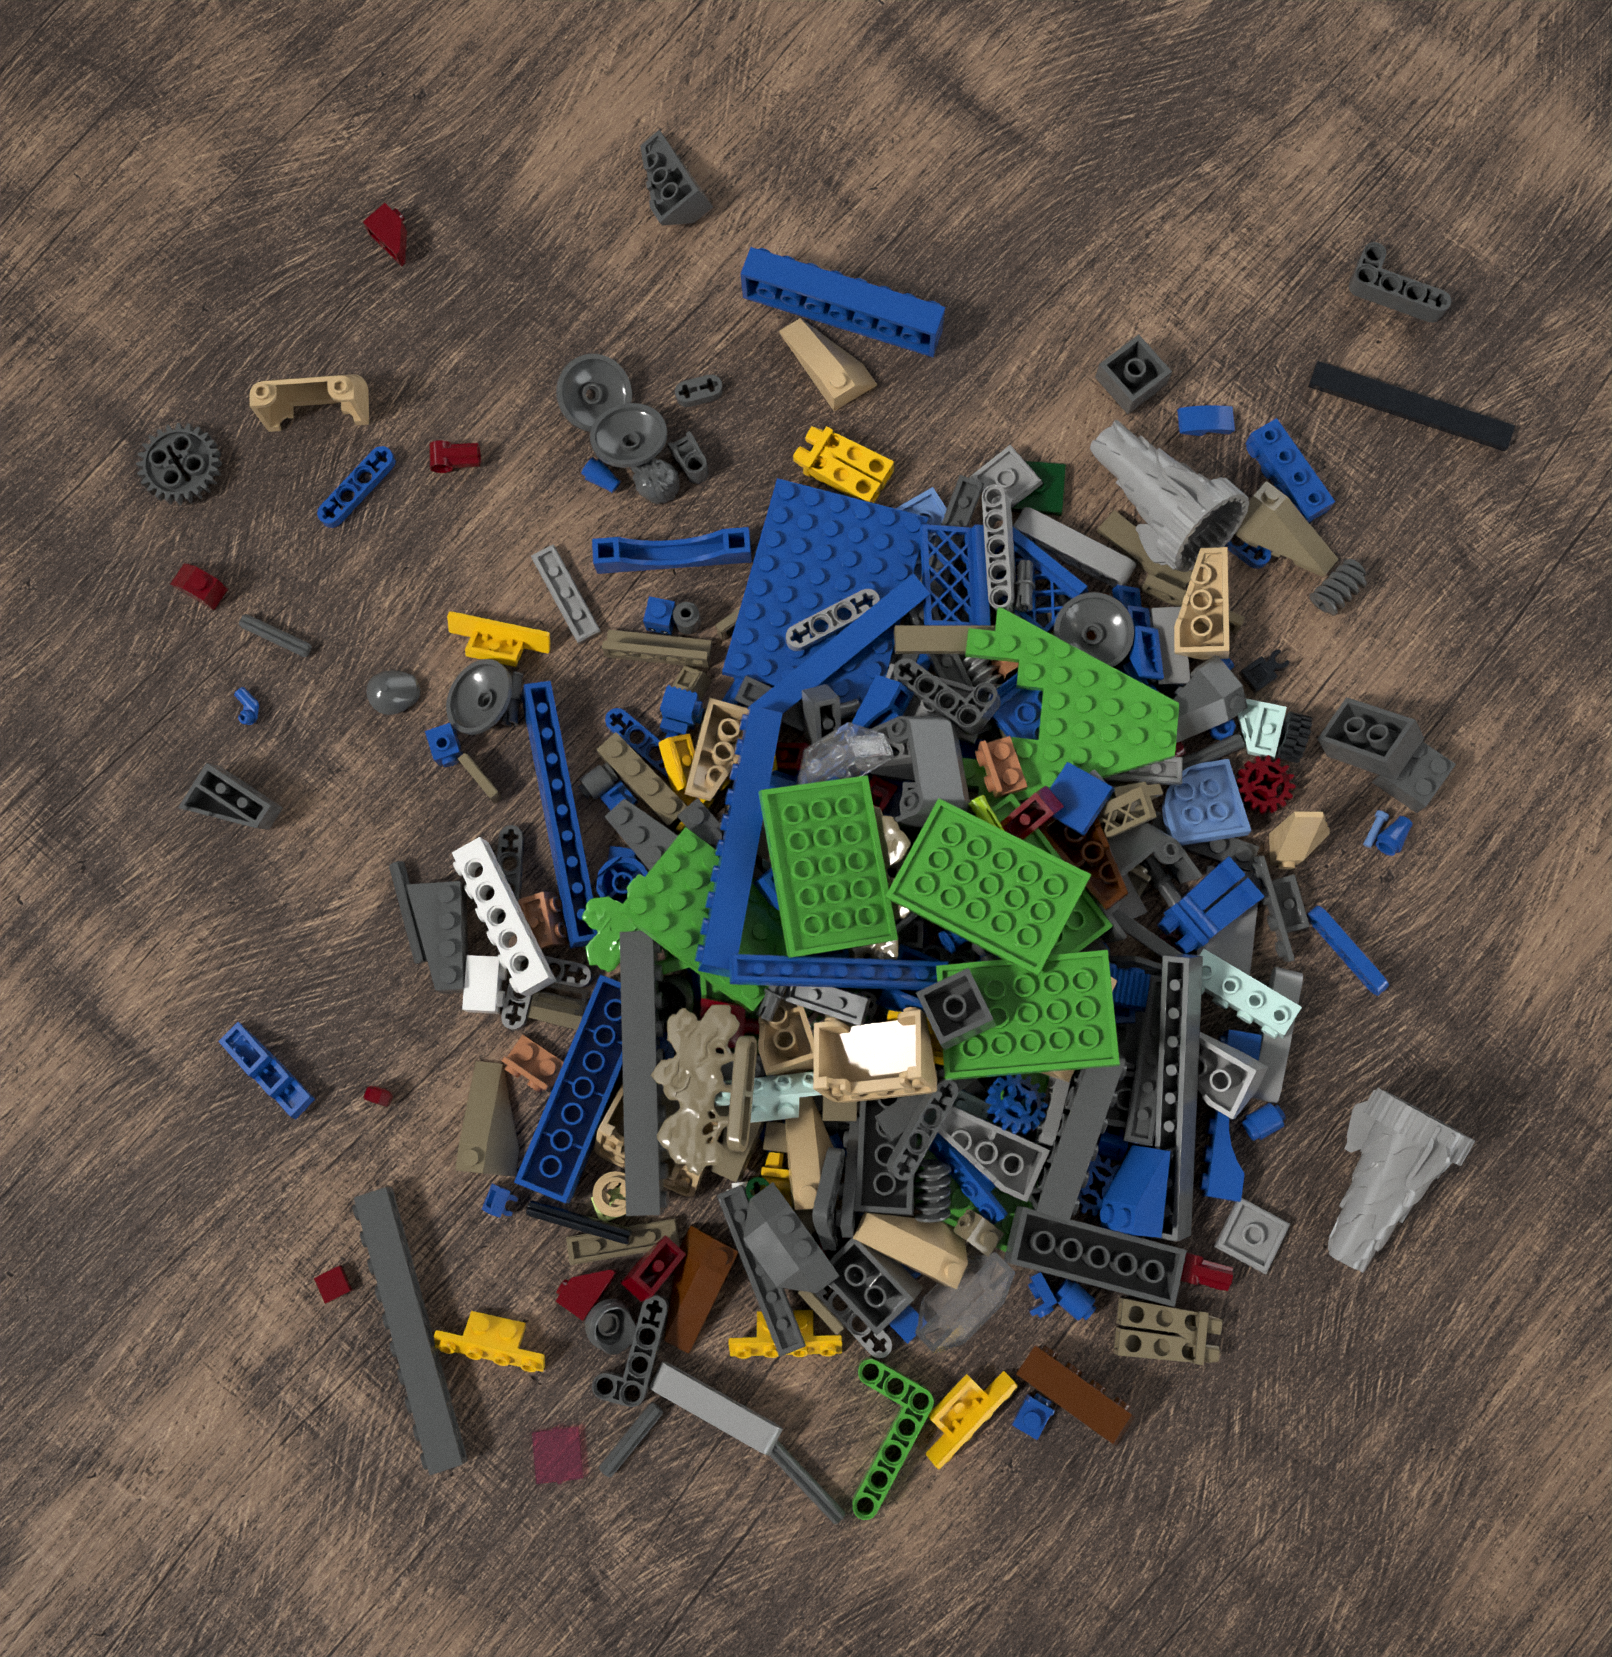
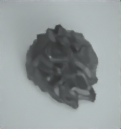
(656, 481)

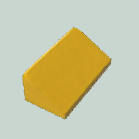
(677, 758)

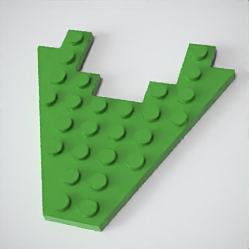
(1087, 709)

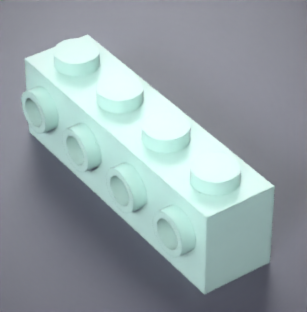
(1247, 996)

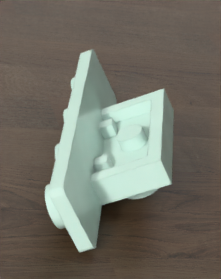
(775, 1096)

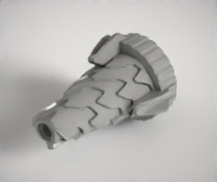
(1177, 503)
(1398, 1162)

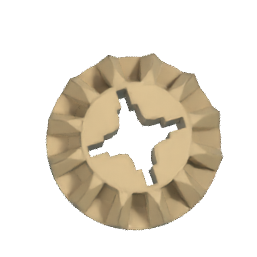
(602, 1198)

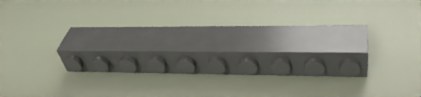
(640, 1056)
(1178, 1086)
(410, 1331)

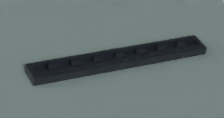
(1411, 406)

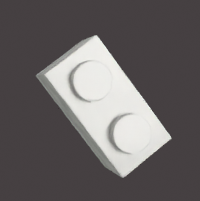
(483, 985)

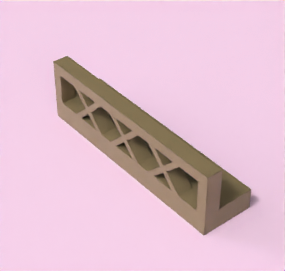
(657, 648)
(1126, 804)

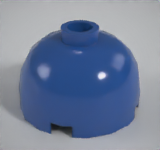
(616, 876)

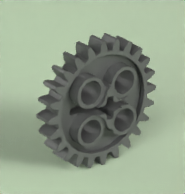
(159, 476)

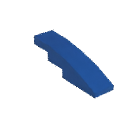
(1145, 650)
(266, 1070)

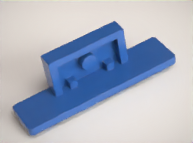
(970, 1179)

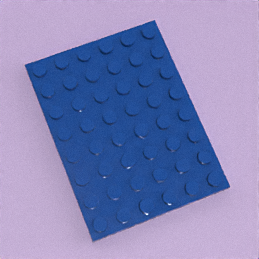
(807, 559)

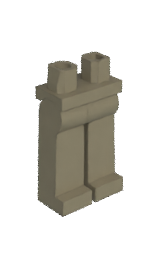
(1185, 1345)

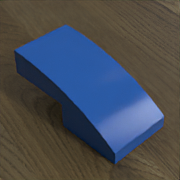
(1204, 419)

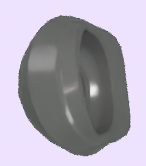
(392, 691)
(676, 994)
(610, 1326)

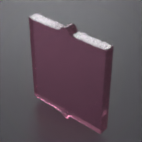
(557, 1455)

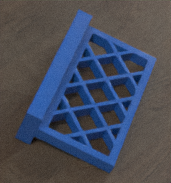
(1048, 569)
(976, 574)

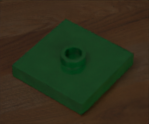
(1048, 496)

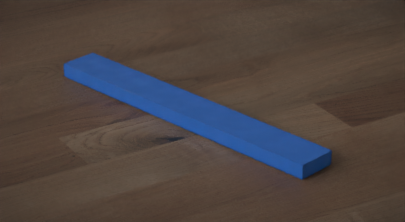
(844, 645)
(832, 972)

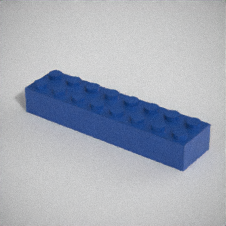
(842, 301)
(578, 1099)

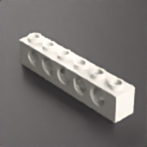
(538, 973)

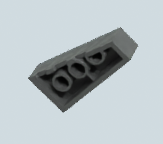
(641, 832)
(443, 929)

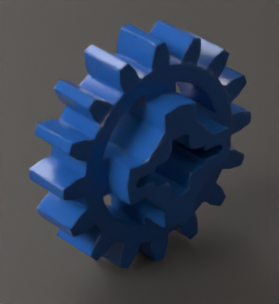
(1016, 1103)
(1106, 1182)

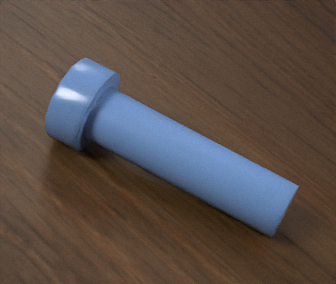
(1381, 816)

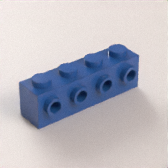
(1289, 470)

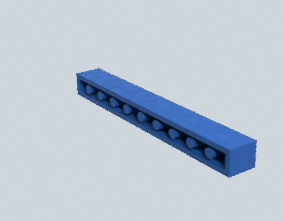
(558, 809)
(740, 841)

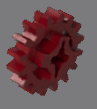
(1267, 795)

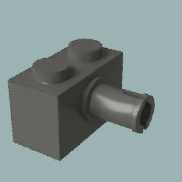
(824, 711)

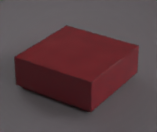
(333, 1284)

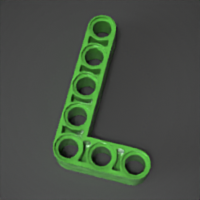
(894, 1436)

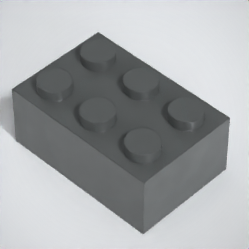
(1371, 738)
(872, 1284)

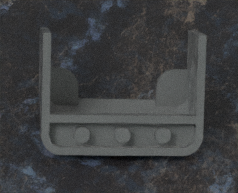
(935, 764)
(1131, 849)

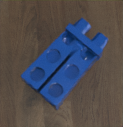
(1200, 926)

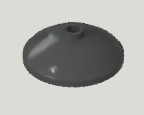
(594, 373)
(628, 435)
(1104, 618)
(479, 696)

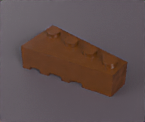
(1075, 1395)

